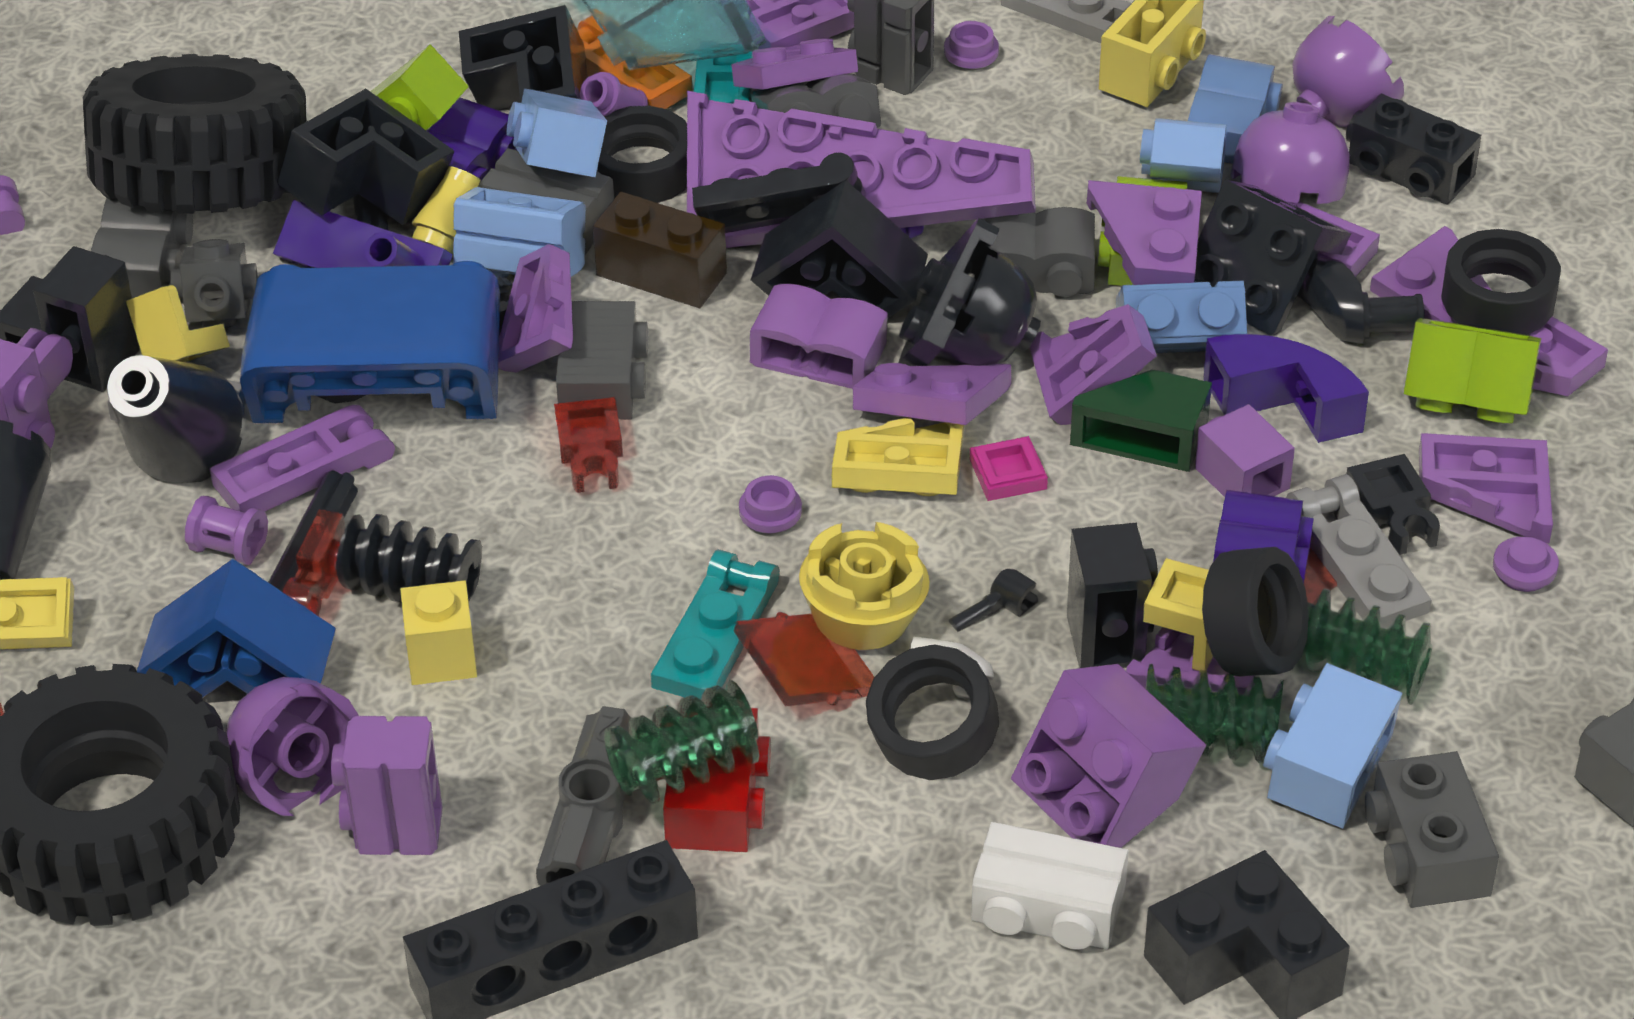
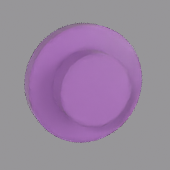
(971, 45)
(770, 505)
(1525, 563)

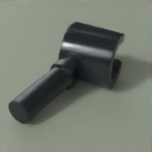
(1009, 590)

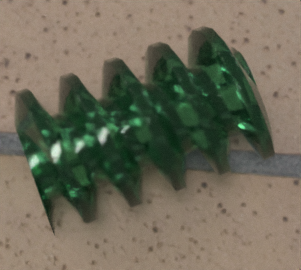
(1367, 645)
(1222, 712)
(683, 741)

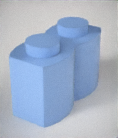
(1185, 153)

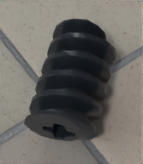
(394, 561)

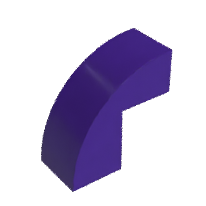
(1282, 372)

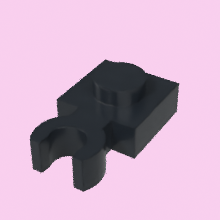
(1397, 497)

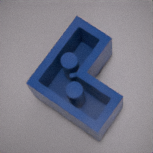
(236, 632)

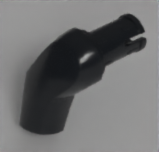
(1348, 311)

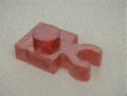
(589, 439)
(317, 561)

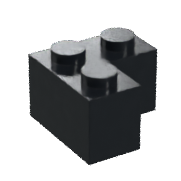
(522, 52)
(364, 151)
(843, 248)
(86, 305)
(1248, 926)

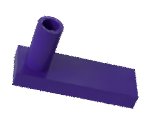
(345, 242)

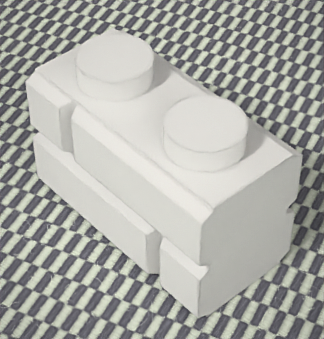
(1049, 886)

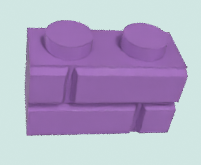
(389, 785)

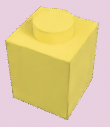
(438, 632)

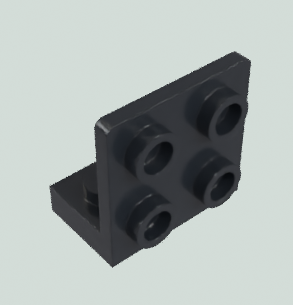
(1265, 245)

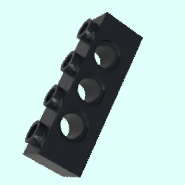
(552, 936)

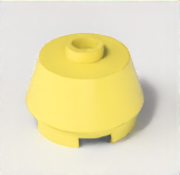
(863, 584)

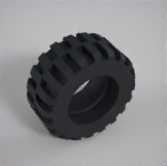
(191, 132)
(126, 853)

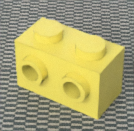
(1150, 47)

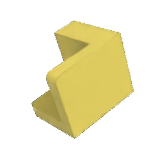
(164, 329)
(1177, 605)

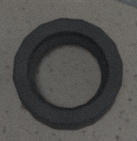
(646, 127)
(1506, 254)
(1255, 611)
(910, 673)

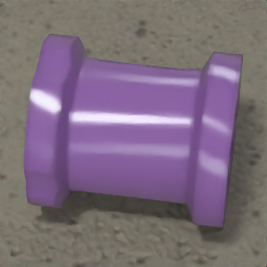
(226, 529)

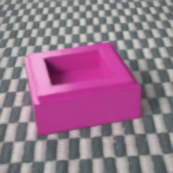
(1008, 468)

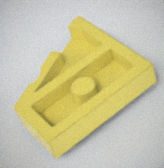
(899, 458)

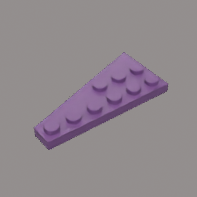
(903, 174)

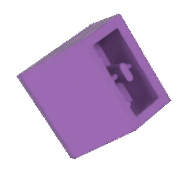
(1106, 756)

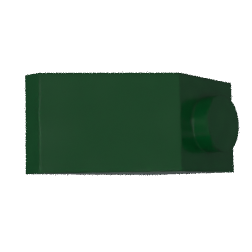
(1144, 418)

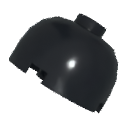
(995, 314)

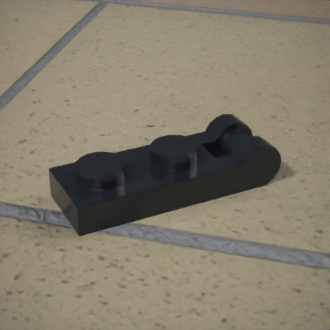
(774, 196)

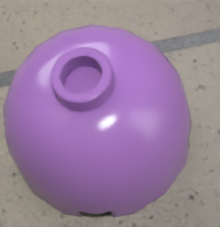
(1342, 71)
(1293, 154)
(287, 728)

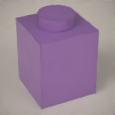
(1244, 454)

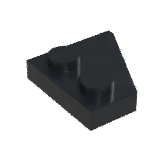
(944, 291)

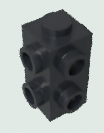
(1413, 148)

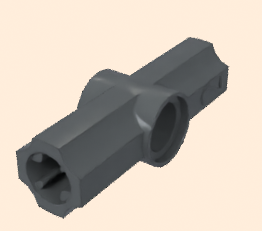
(588, 804)

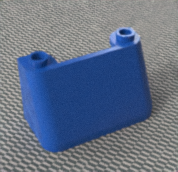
(372, 336)

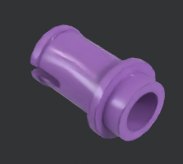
(609, 94)

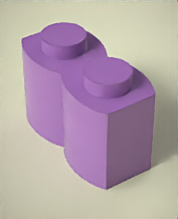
(818, 336)

